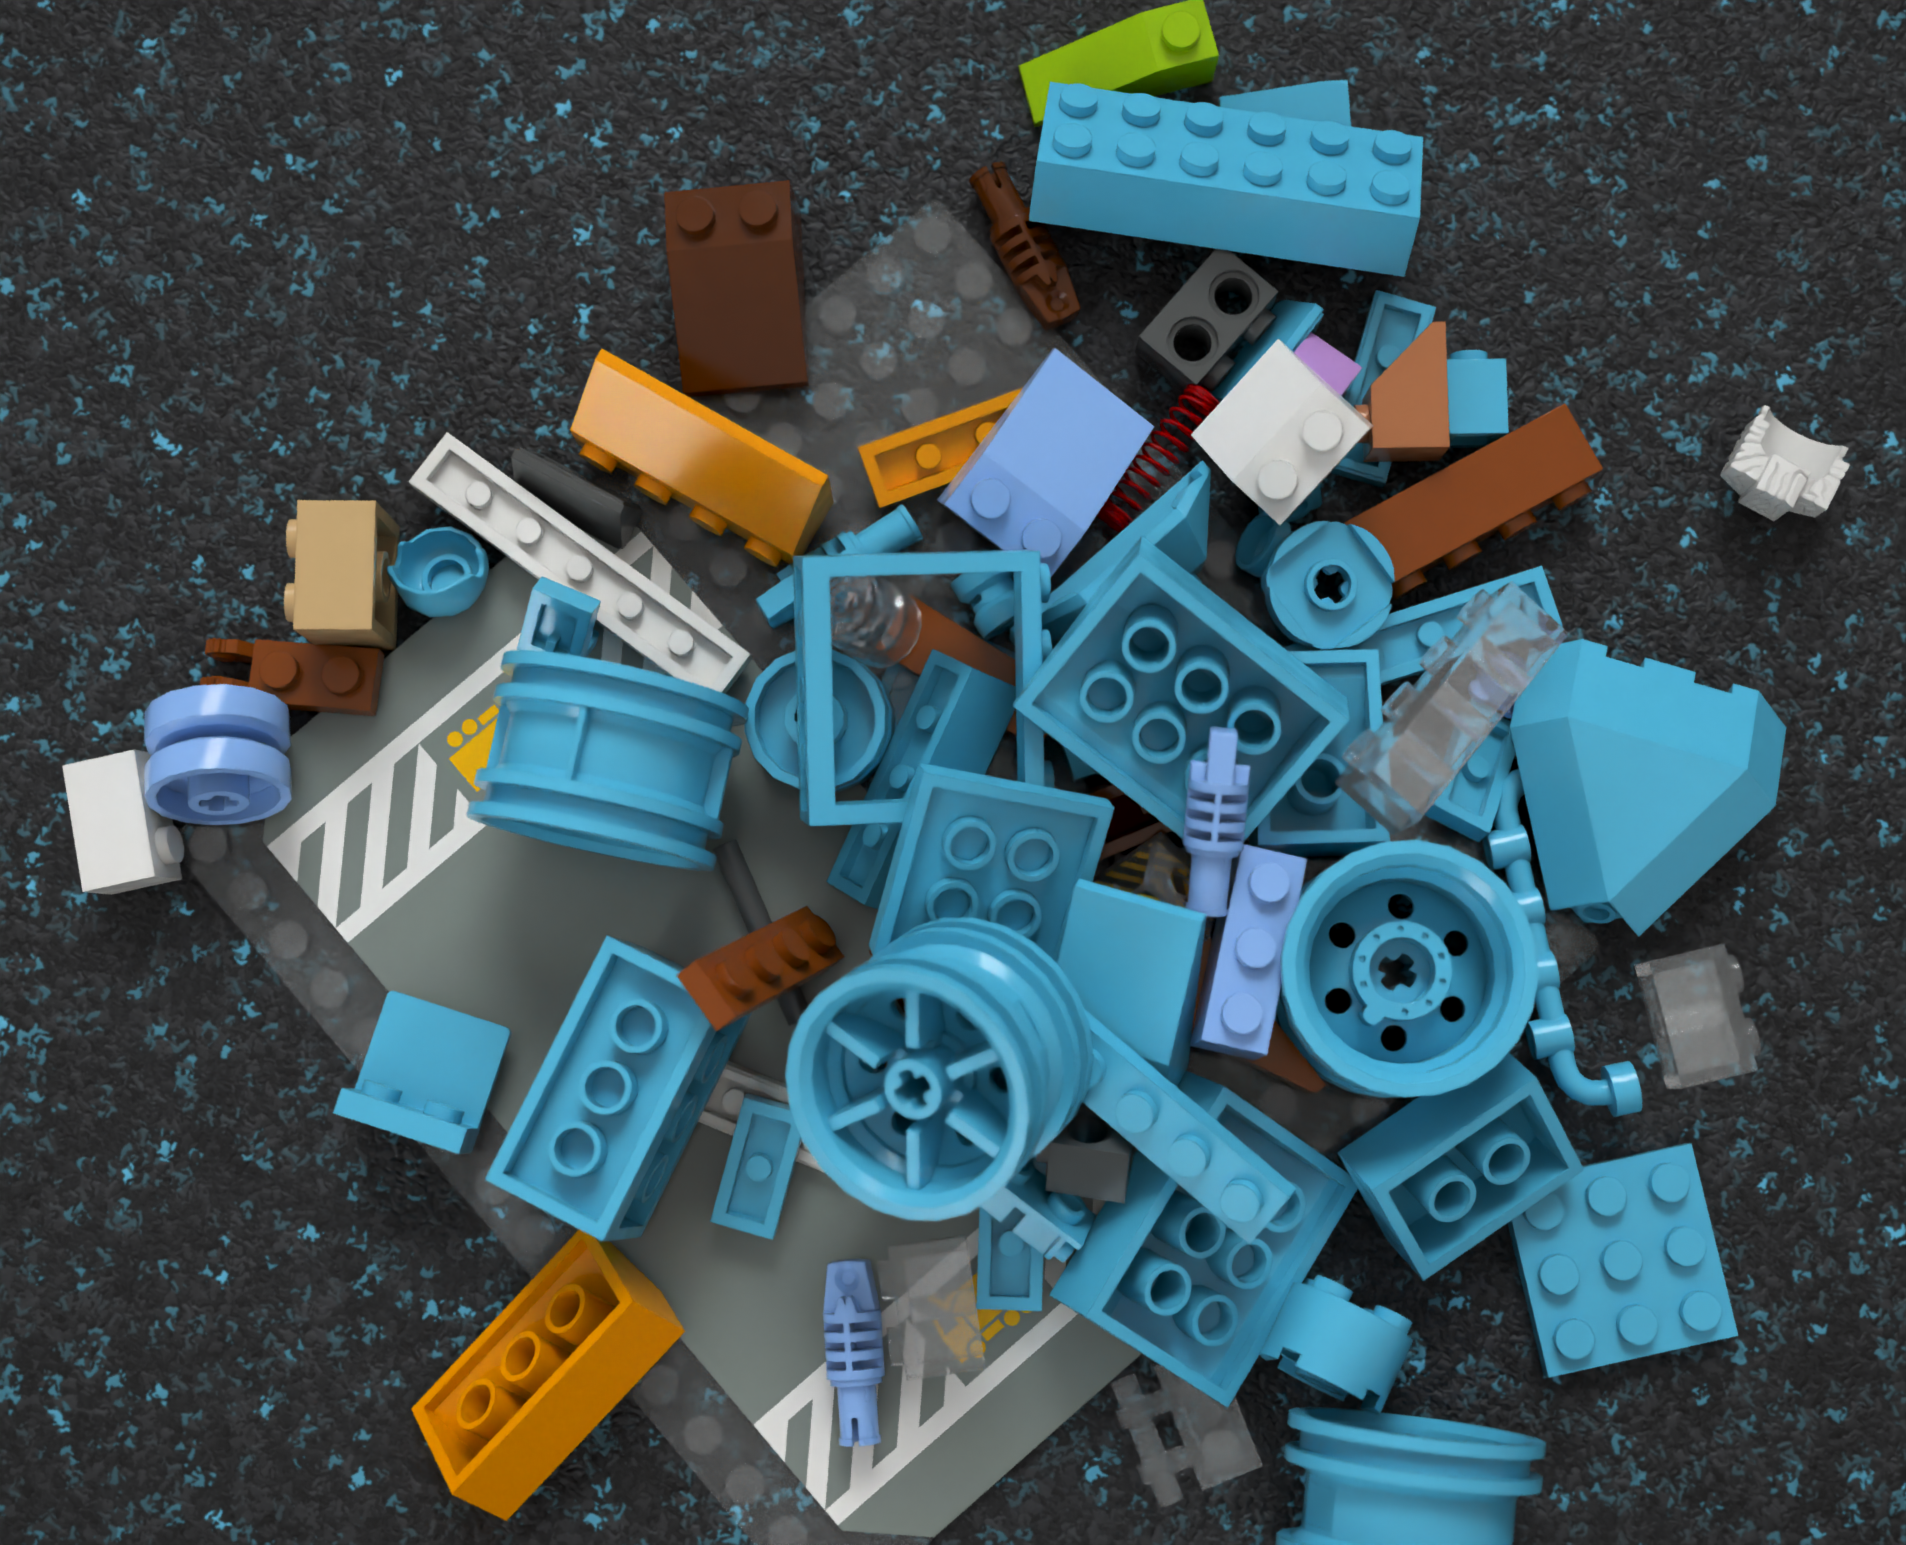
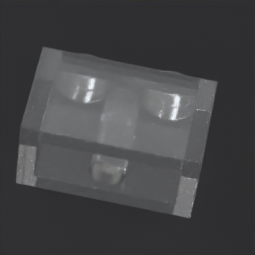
(1698, 1016)
(934, 1307)

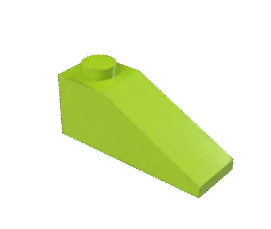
(1142, 54)

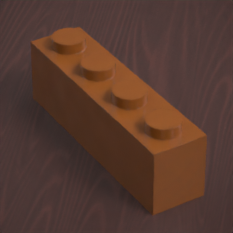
(1482, 496)

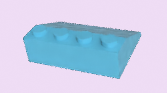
(1160, 666)
(1181, 1279)

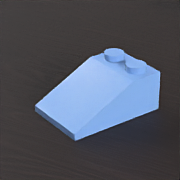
(1048, 463)

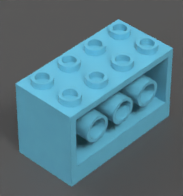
(615, 1096)

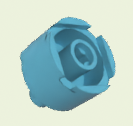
(1338, 1343)

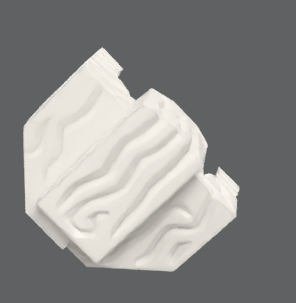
(1783, 470)

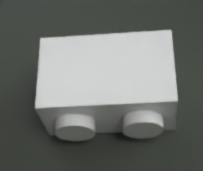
(115, 832)

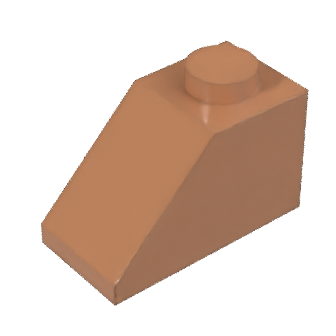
(1410, 403)

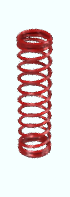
(1200, 400)

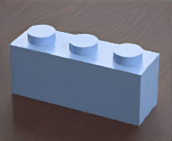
(1245, 954)

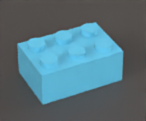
(1461, 1164)

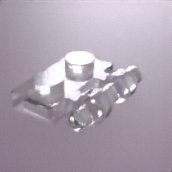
(1212, 1435)

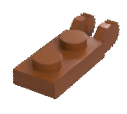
(305, 673)

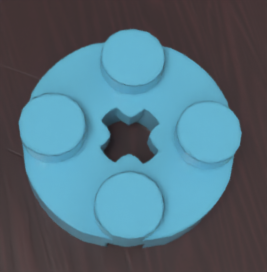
(1365, 591)

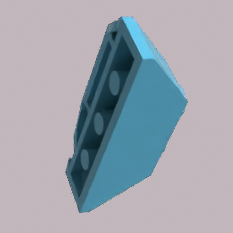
(1172, 524)

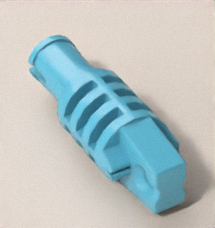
(886, 535)

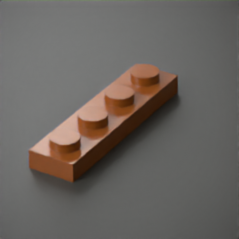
(761, 966)

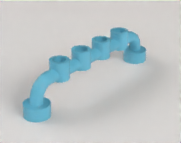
(1552, 1033)

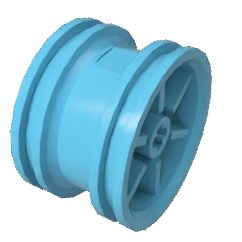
(1491, 978)
(972, 1006)
(1407, 1479)

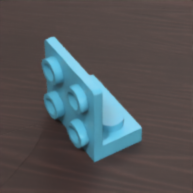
(427, 1073)

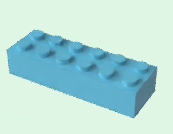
(1228, 179)

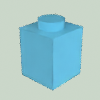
(1476, 399)

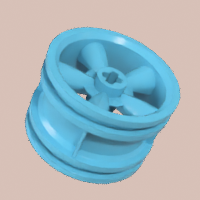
(609, 759)

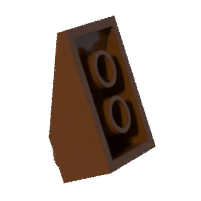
(737, 288)

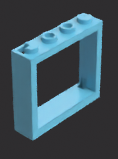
(814, 667)

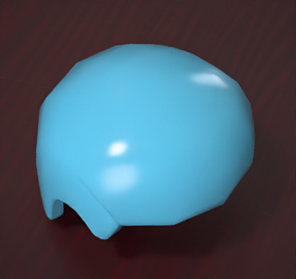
(440, 571)

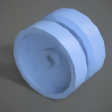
(217, 755)

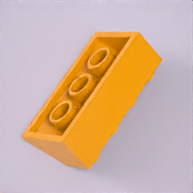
(699, 460)
(544, 1374)

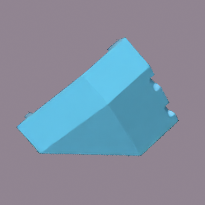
(1638, 779)

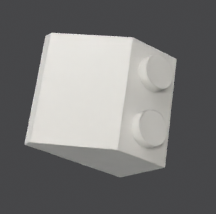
(1280, 432)

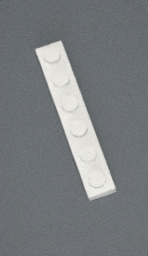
(560, 551)

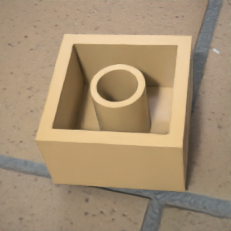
(342, 574)

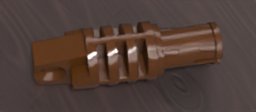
(1026, 250)

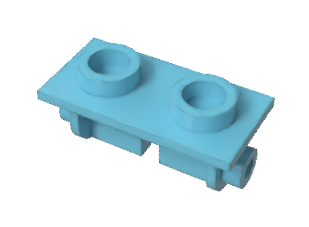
(1051, 1220)

